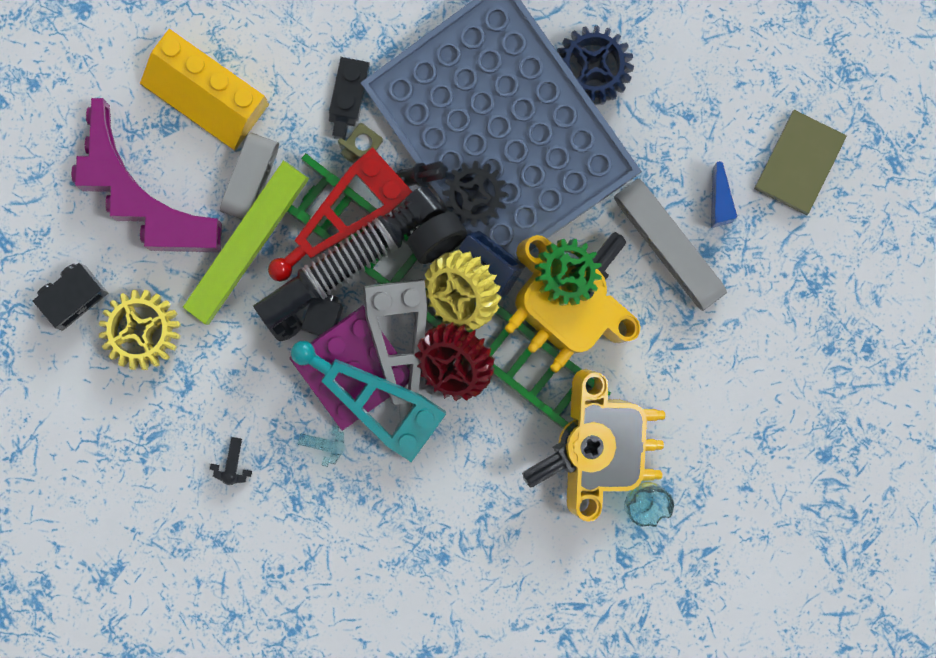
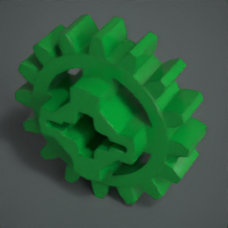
(560, 262)

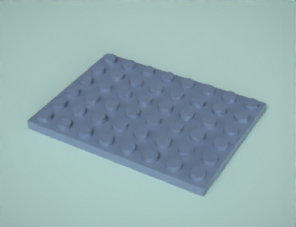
(504, 97)

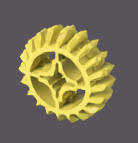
(456, 284)
(151, 324)

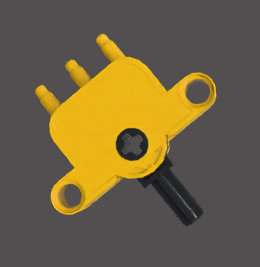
(568, 326)

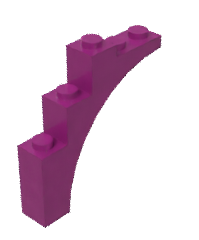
(105, 172)

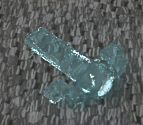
(335, 447)

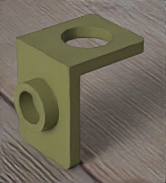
(348, 147)

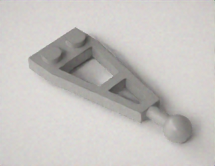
(392, 300)

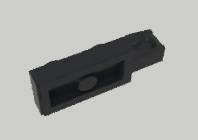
(347, 95)

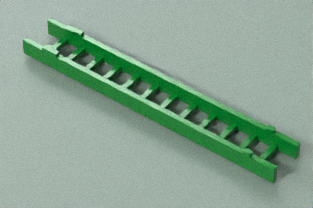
(507, 378)

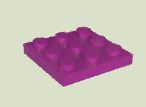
(352, 344)

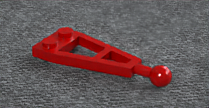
(377, 178)

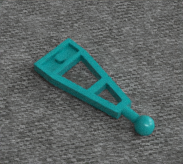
(413, 429)

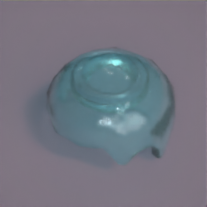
(648, 504)

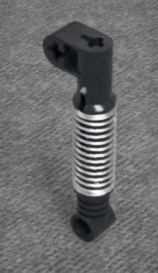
(314, 282)

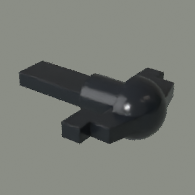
(229, 476)

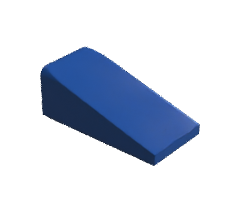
(722, 205)

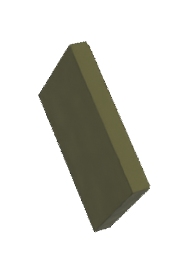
(800, 162)

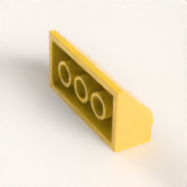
(203, 90)

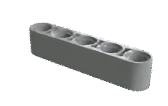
(670, 244)

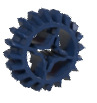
(601, 73)

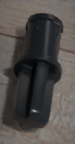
(423, 173)

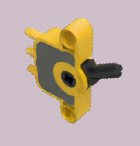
(614, 452)

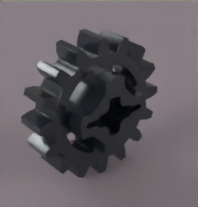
(481, 180)

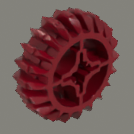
(472, 365)

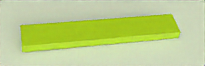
(246, 242)

